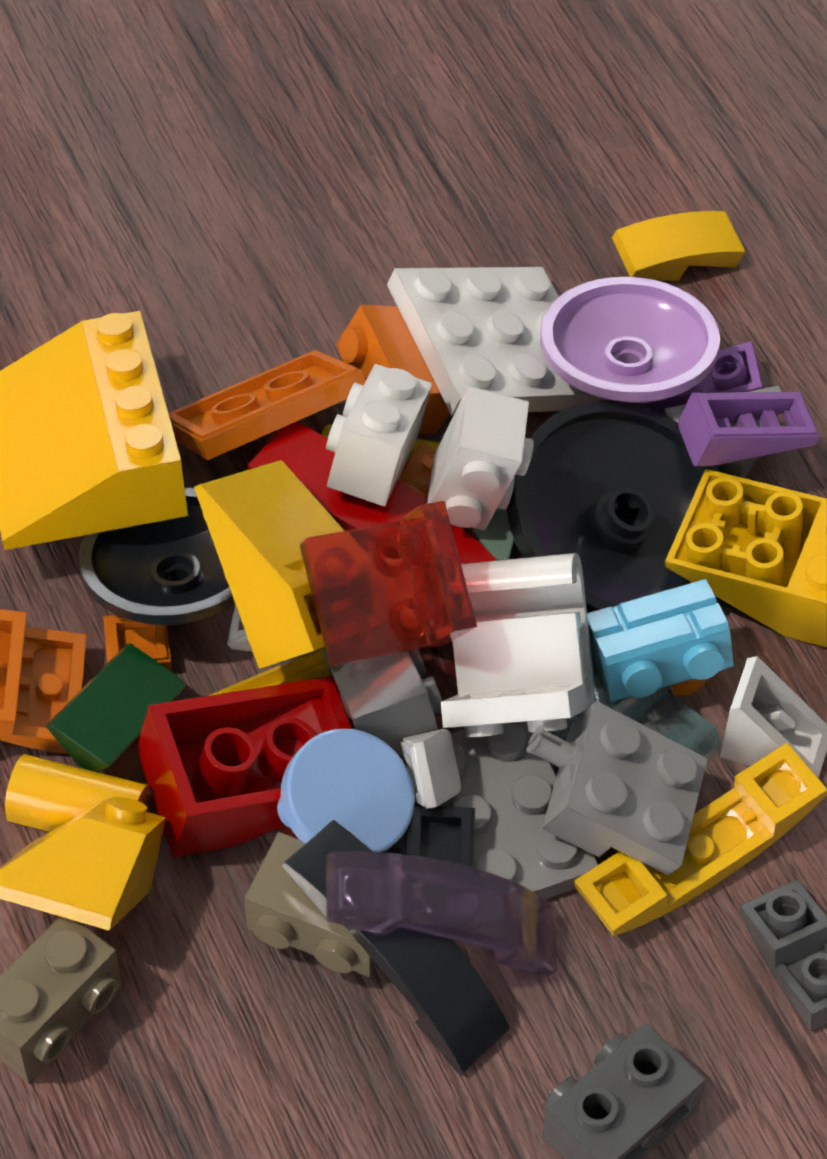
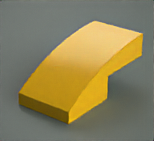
(671, 243)

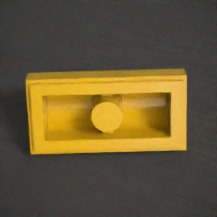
(51, 793)

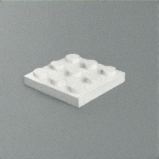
(483, 332)

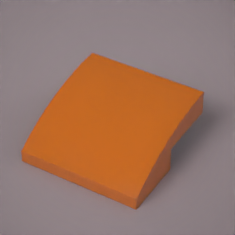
(37, 679)

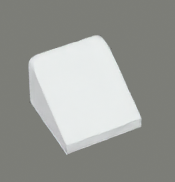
(432, 767)

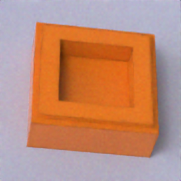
(148, 638)

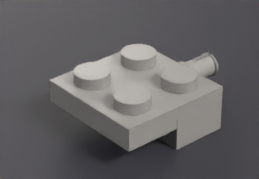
(621, 788)

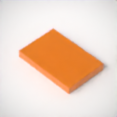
(263, 403)

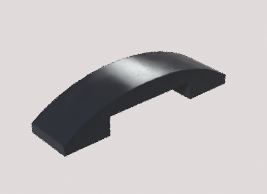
(426, 968)

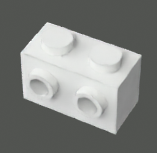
(376, 433)
(480, 457)

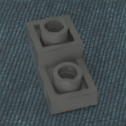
(793, 943)

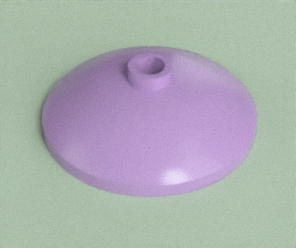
(629, 339)

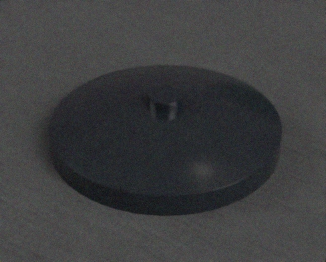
(612, 490)

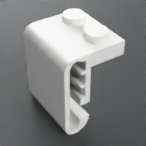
(528, 647)

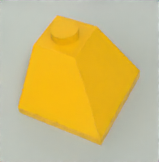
(90, 865)

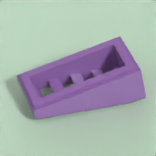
(714, 442)

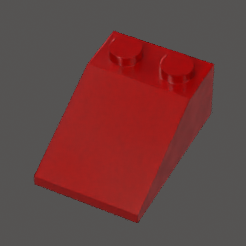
(223, 758)

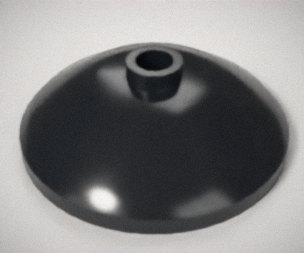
(157, 570)

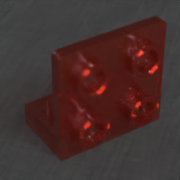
(388, 586)

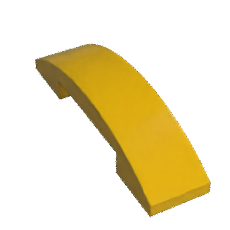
(722, 839)

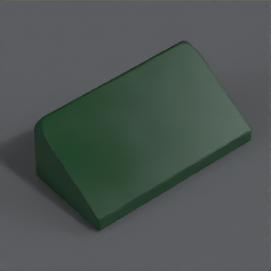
(112, 708)

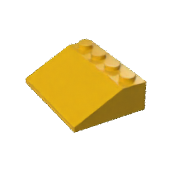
(86, 436)

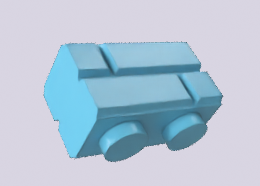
(660, 641)

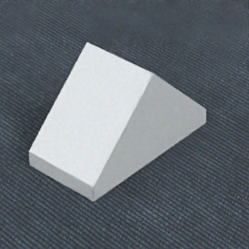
(769, 715)

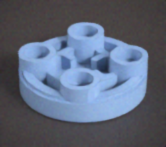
(351, 781)

